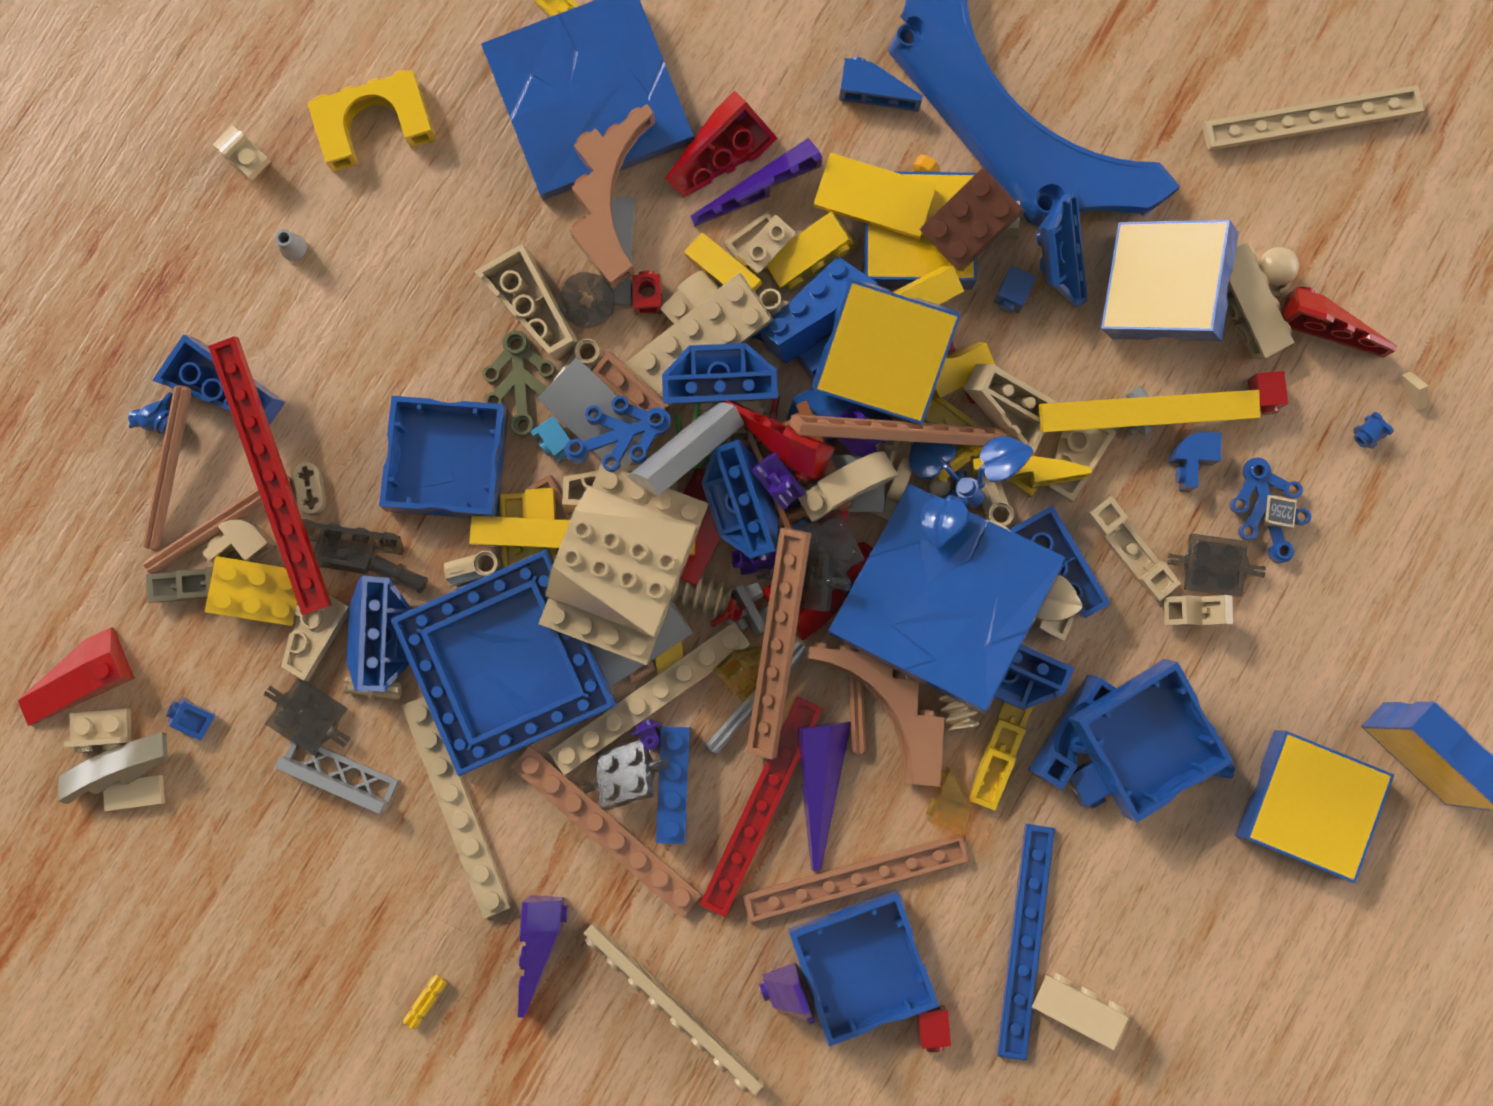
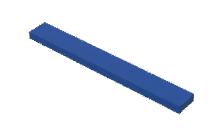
(1025, 942)

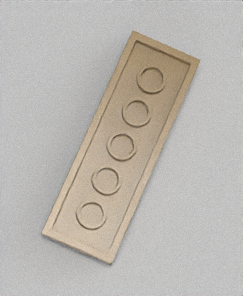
(724, 317)

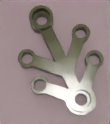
(518, 378)

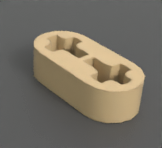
(900, 482)
(316, 487)

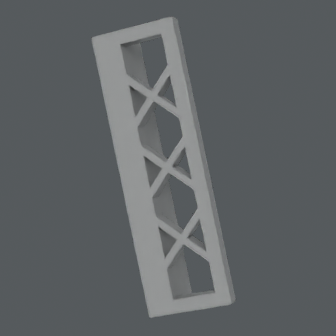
(337, 786)

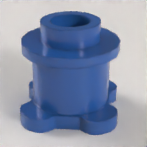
(1372, 431)

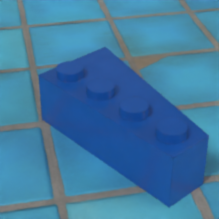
(809, 313)
(193, 367)
(1050, 532)

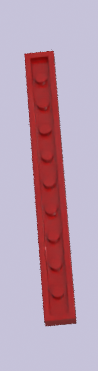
(270, 475)

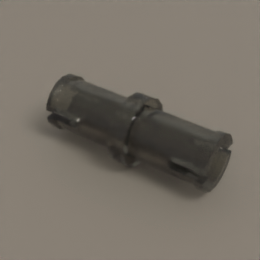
(398, 574)

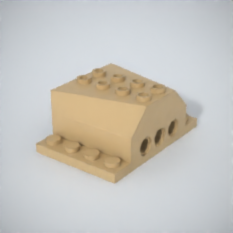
(621, 564)

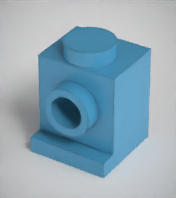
(553, 438)

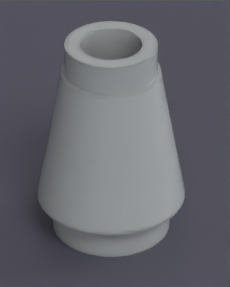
(291, 245)

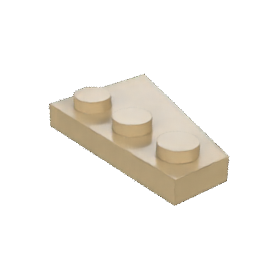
(1082, 448)
(312, 638)

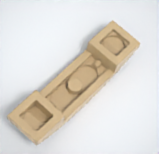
(1132, 550)

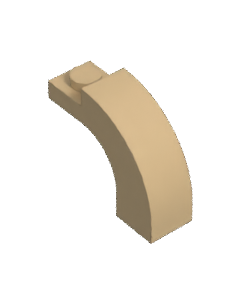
(847, 483)

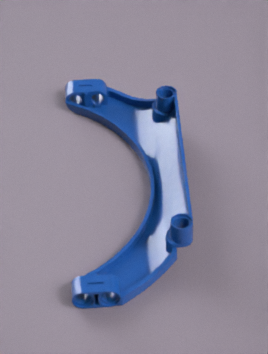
(1022, 154)

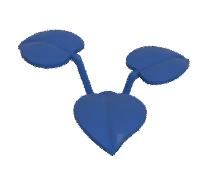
(946, 518)

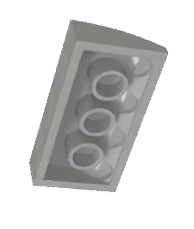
(576, 391)
(687, 448)
(619, 667)

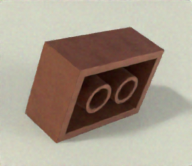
(972, 219)

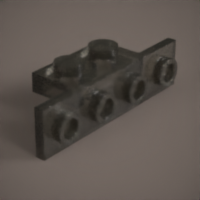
(348, 547)

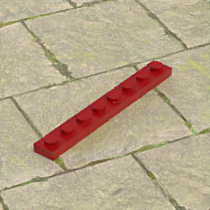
(759, 810)

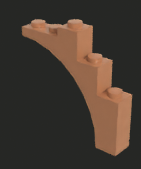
(595, 191)
(918, 734)

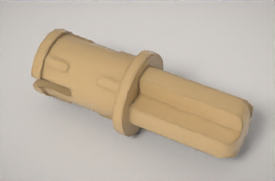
(392, 692)

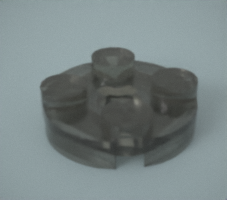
(572, 292)

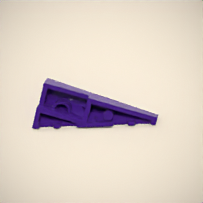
(793, 163)
(822, 762)

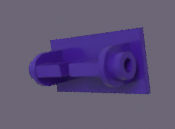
(648, 734)

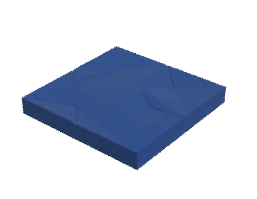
(580, 76)
(948, 611)
(495, 671)

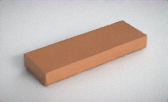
(628, 384)

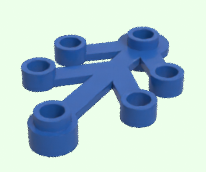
(622, 433)
(1261, 484)

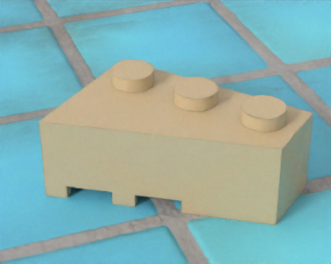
(1008, 403)
(1082, 1010)

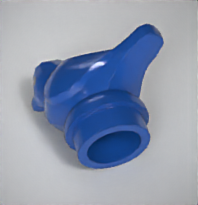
(152, 416)

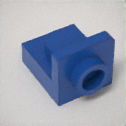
(189, 718)

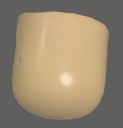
(1280, 267)

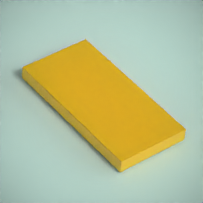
(874, 196)

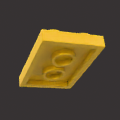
(251, 591)

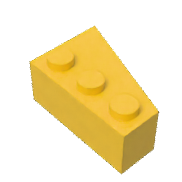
(812, 251)

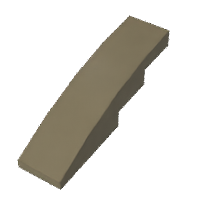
(179, 585)
(118, 764)

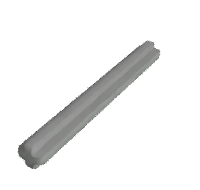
(744, 712)

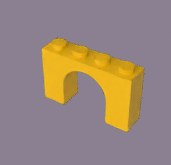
(335, 114)
(937, 288)

